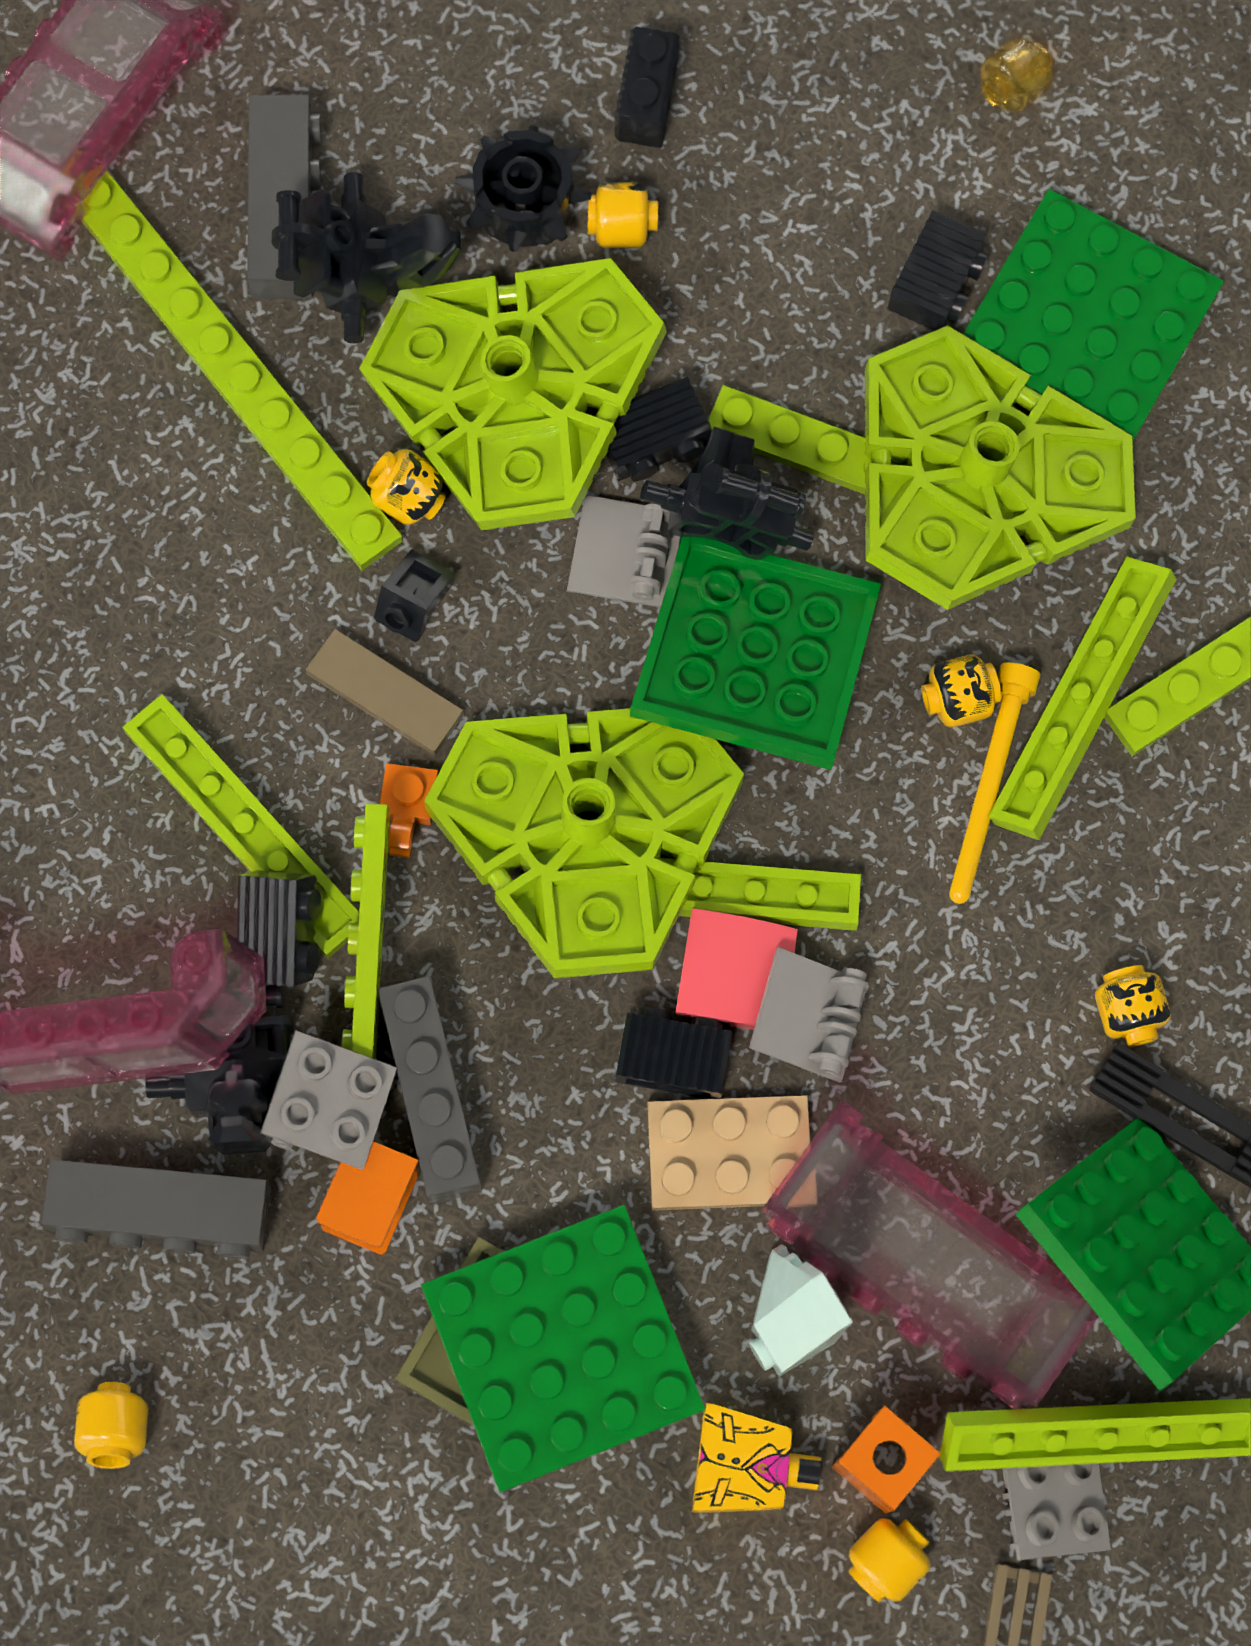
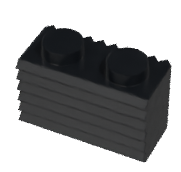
(646, 86)
(938, 271)
(657, 430)
(278, 923)
(673, 1054)

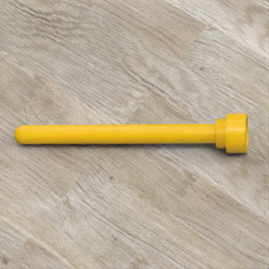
(1017, 685)

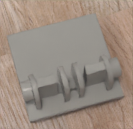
(623, 551)
(809, 1014)
(328, 1100)
(1056, 1510)

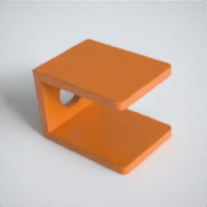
(369, 1202)
(858, 1464)

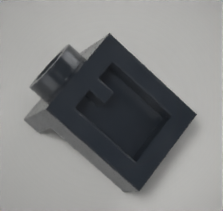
(412, 595)

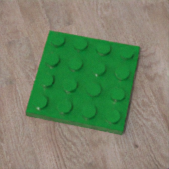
(1093, 311)
(756, 651)
(1146, 1250)
(562, 1348)

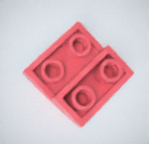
(728, 966)

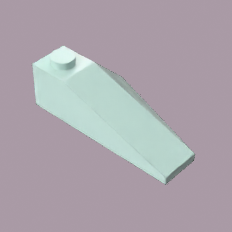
(794, 1313)

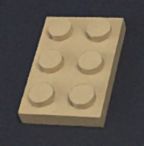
(723, 1150)

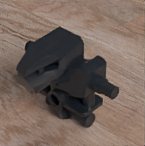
(354, 253)
(732, 501)
(241, 1088)

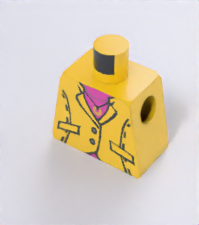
(747, 1463)

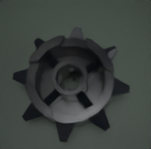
(523, 188)

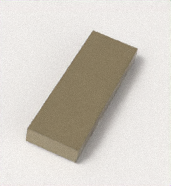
(384, 692)

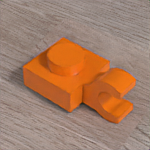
(405, 793)

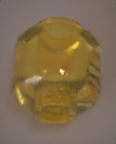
(1017, 73)

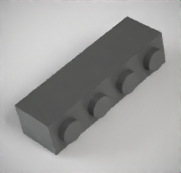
(278, 160)
(429, 1090)
(156, 1206)

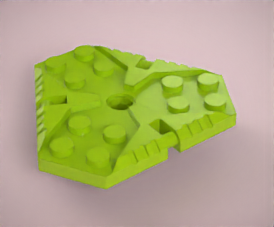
(524, 437)
(950, 514)
(589, 887)

